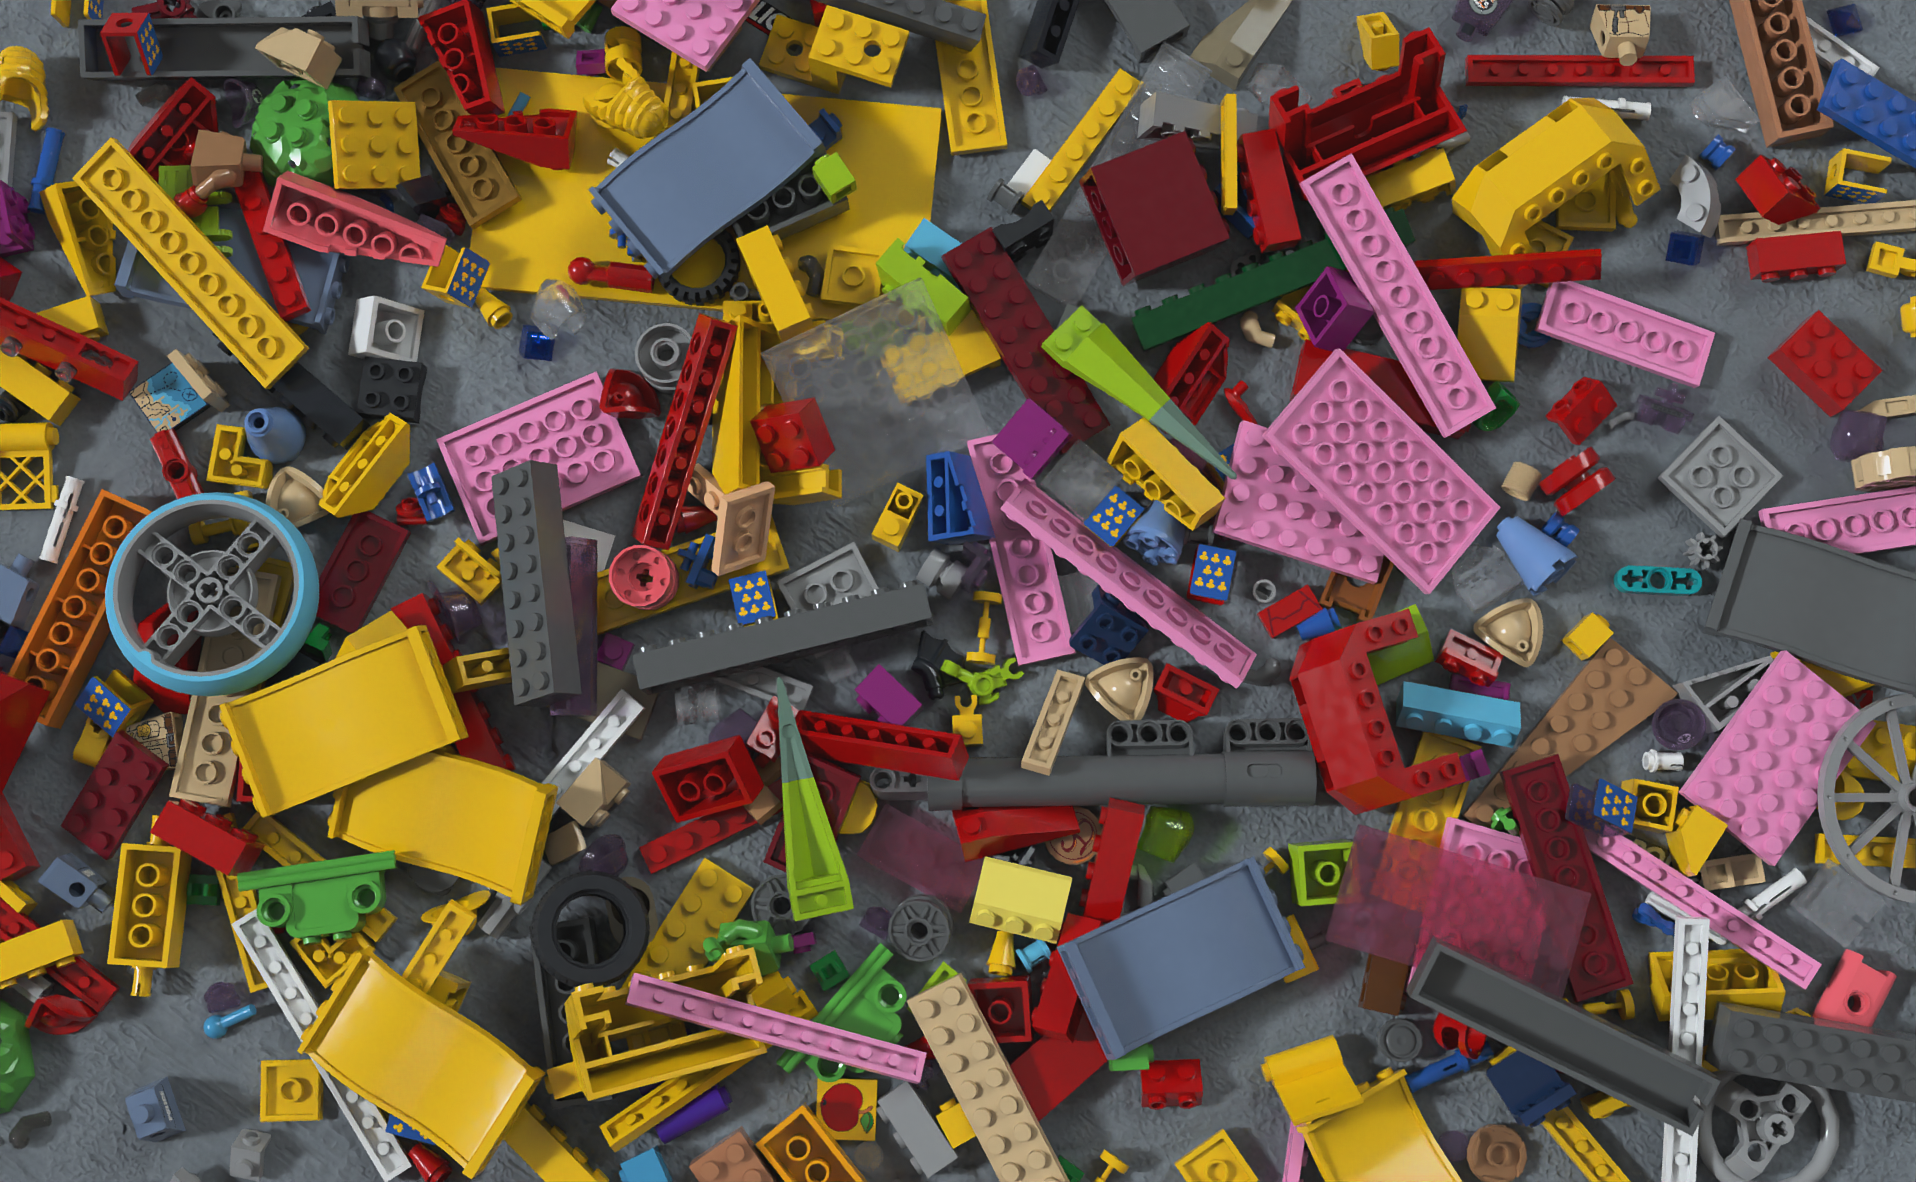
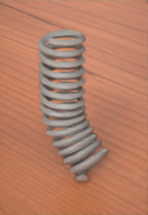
(1627, 416)

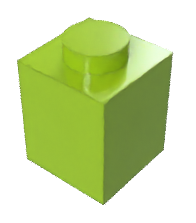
(834, 177)

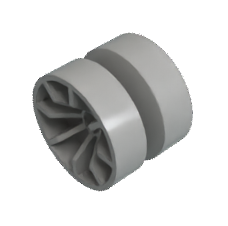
(661, 355)

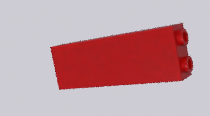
(1384, 372)
(1055, 1068)

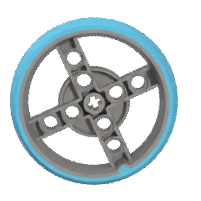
(149, 543)

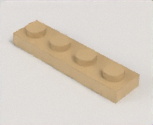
(1053, 722)

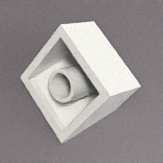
(385, 330)

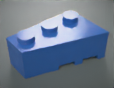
(955, 501)

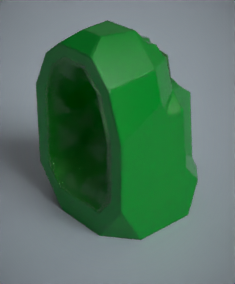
(1505, 404)

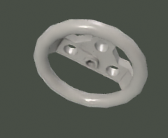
(1758, 1129)

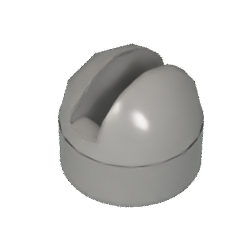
(1261, 596)

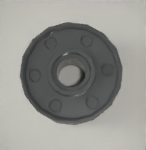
(764, 906)
(908, 939)

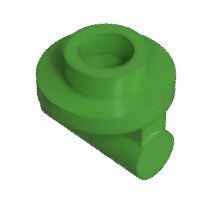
(590, 17)
(1504, 819)

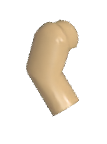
(1253, 332)

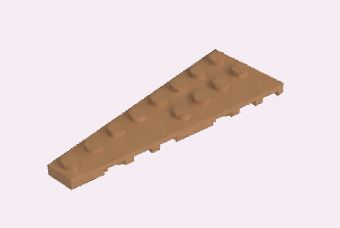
(1591, 713)

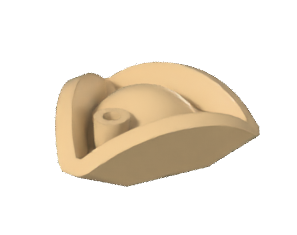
(295, 496)
(1513, 630)
(1123, 687)

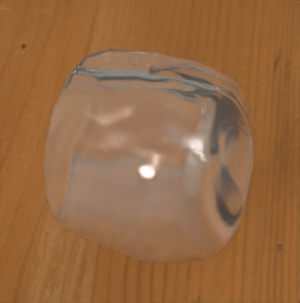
(557, 304)

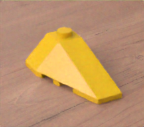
(83, 235)

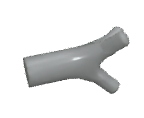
(1456, 141)

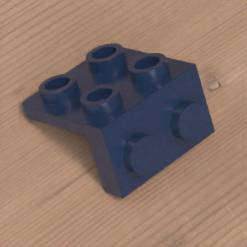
(1109, 630)
(1529, 1088)

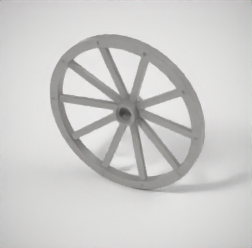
(1897, 797)

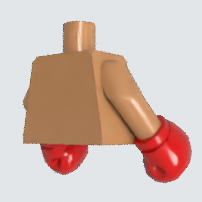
(215, 163)

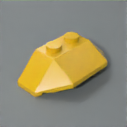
(368, 468)

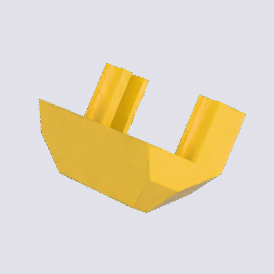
(1549, 168)
(740, 397)
(655, 1041)

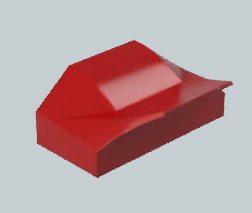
(1183, 694)

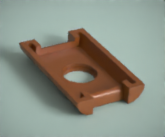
(1356, 599)

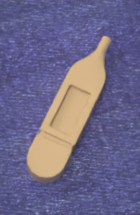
(1893, 406)

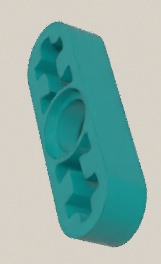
(1666, 572)

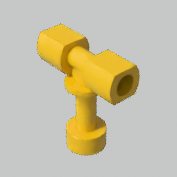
(200, 532)

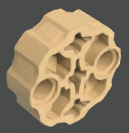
(1885, 470)

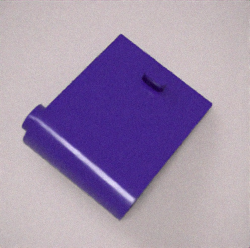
(695, 1113)

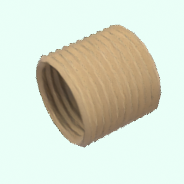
(1521, 481)

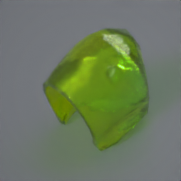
(1166, 832)

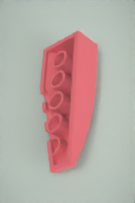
(346, 224)

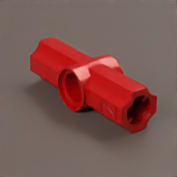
(172, 457)

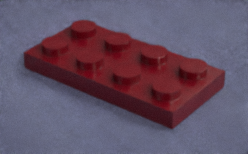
(359, 569)
(836, 791)
(114, 795)

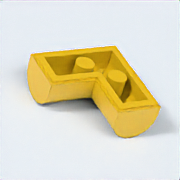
(230, 466)
(330, 960)

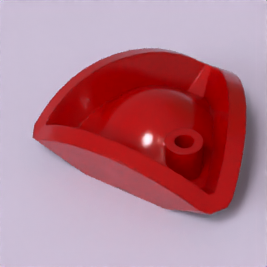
(628, 396)
(60, 1015)

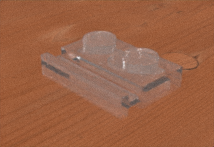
(1077, 597)

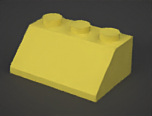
(1020, 900)

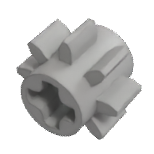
(1695, 549)

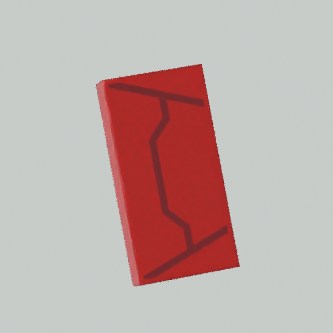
(1289, 611)

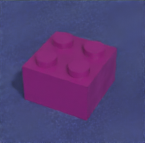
(1334, 310)
(887, 698)

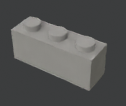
(916, 1129)

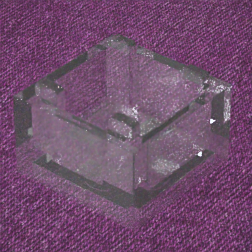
(1080, 480)

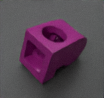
(1474, 765)

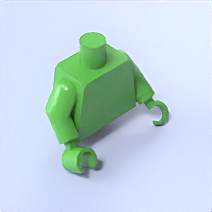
(751, 934)

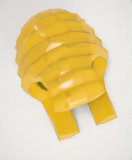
(24, 83)
(633, 108)

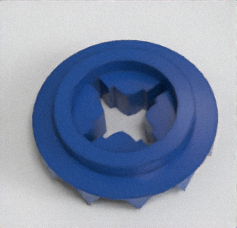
(1533, 339)

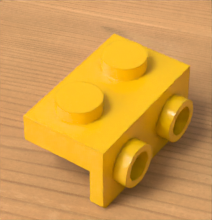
(471, 571)

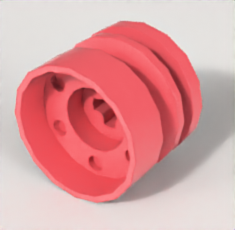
(641, 561)

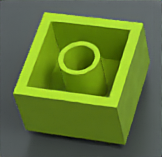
(1317, 870)

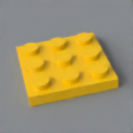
(373, 143)

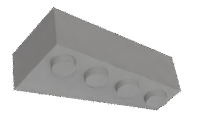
(1170, 114)

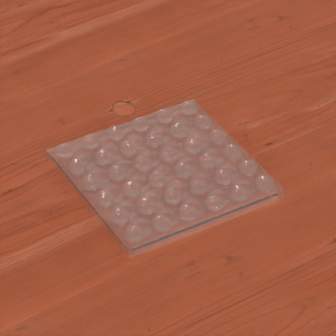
(882, 388)

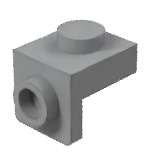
(249, 1154)

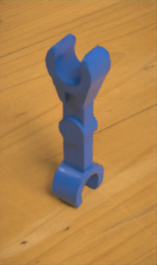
(1650, 917)

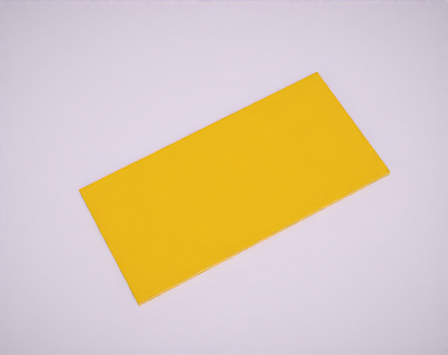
(882, 145)

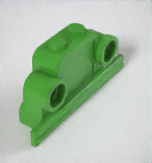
(321, 896)
(861, 1006)

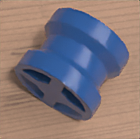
(1717, 152)

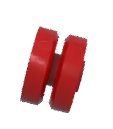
(1576, 480)

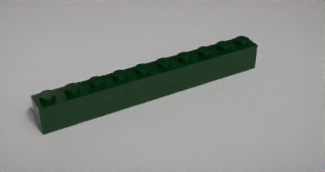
(1247, 290)

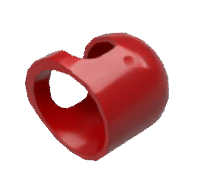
(1454, 1034)

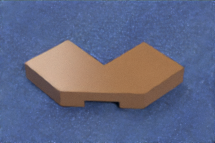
(766, 802)

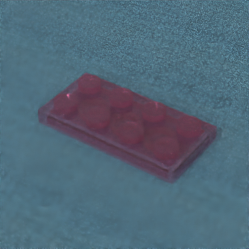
(921, 858)

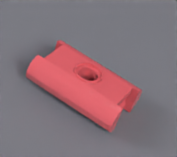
(1856, 980)

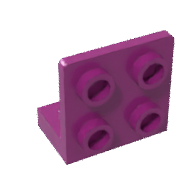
(15, 229)
(1032, 439)

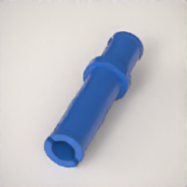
(46, 168)
(1444, 1068)

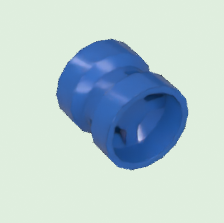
(1565, 534)

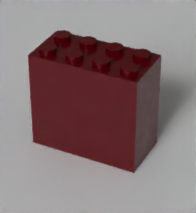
(1154, 208)

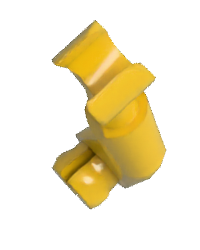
(1624, 211)

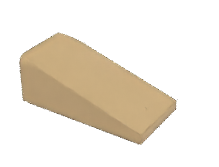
(564, 843)

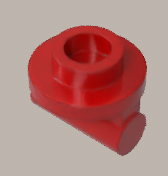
(452, 217)
(410, 512)

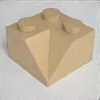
(301, 54)
(594, 794)

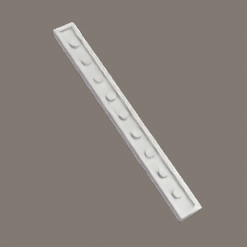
(300, 1011)
(1686, 1033)

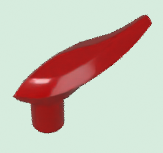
(1238, 405)

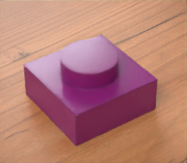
(590, 62)
(615, 651)
(803, 941)

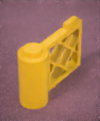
(28, 442)

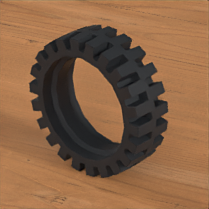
(716, 289)

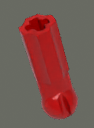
(616, 275)

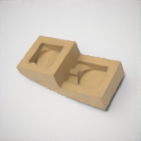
(1732, 872)

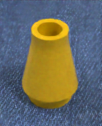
(494, 311)
(1002, 956)

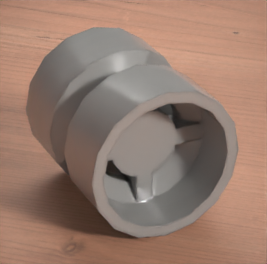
(942, 573)

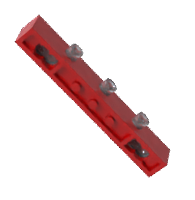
(65, 351)

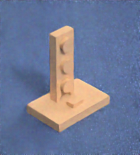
(741, 521)

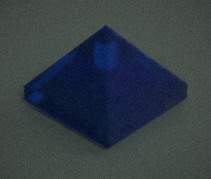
(1844, 20)
(13, 641)

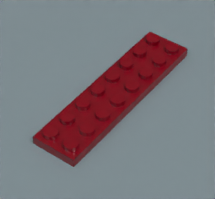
(1018, 331)
(1562, 855)

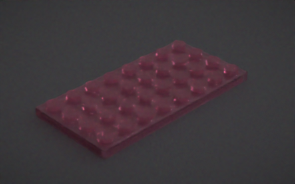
(1409, 891)

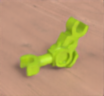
(984, 682)

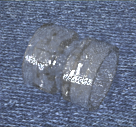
(698, 704)

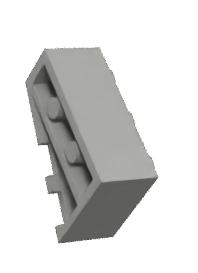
(1723, 692)

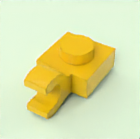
(1889, 261)

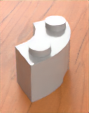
(1699, 196)

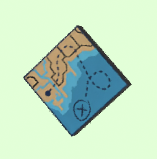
(168, 399)

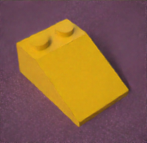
(1490, 330)

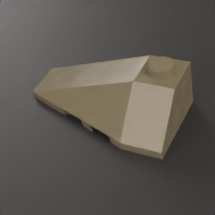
(1239, 39)

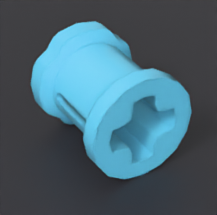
(1033, 954)

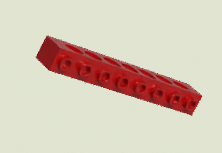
(684, 431)

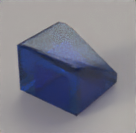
(1685, 248)
(535, 344)

